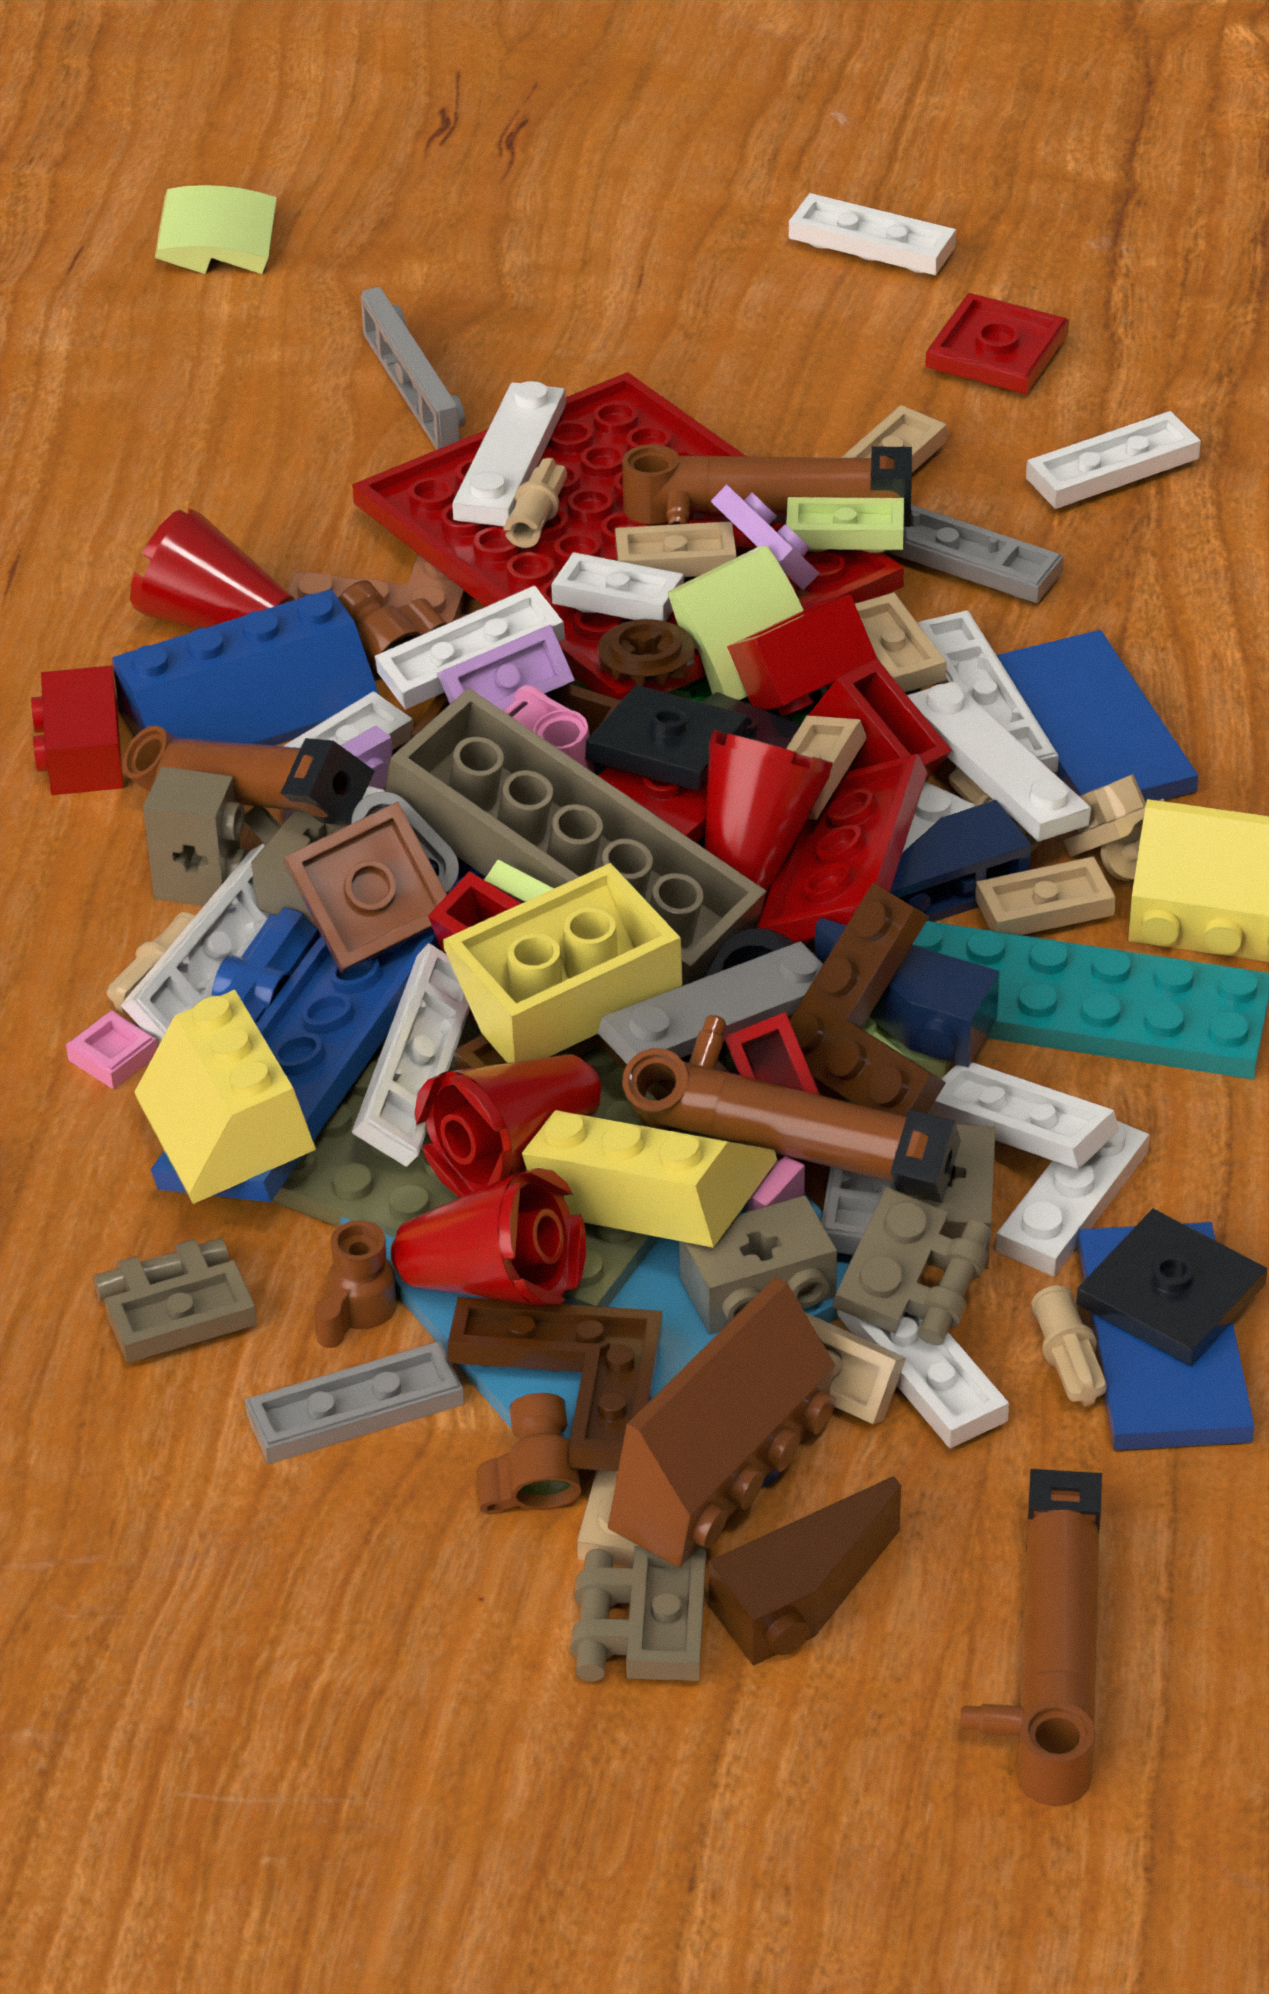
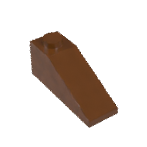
(795, 1578)

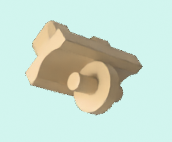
(1115, 825)

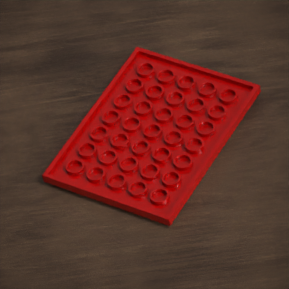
(590, 442)

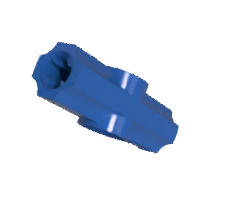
(267, 961)

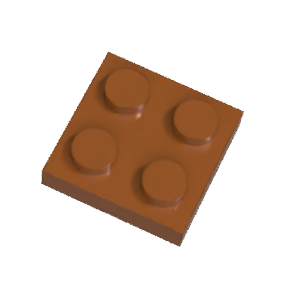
(367, 886)

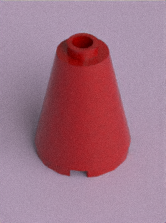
(200, 576)
(758, 803)
(491, 1113)
(498, 1242)

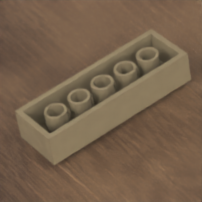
(522, 801)

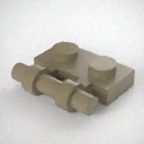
(892, 1259)
(175, 1299)
(663, 1622)

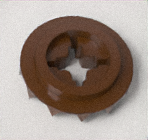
(646, 651)

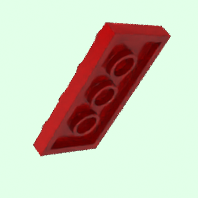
(846, 849)

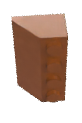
(722, 1427)

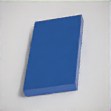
(1098, 717)
(1155, 1396)

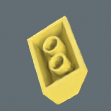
(1202, 881)
(562, 963)
(220, 1099)
(649, 1176)

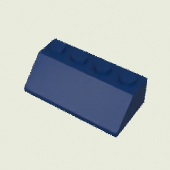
(249, 676)

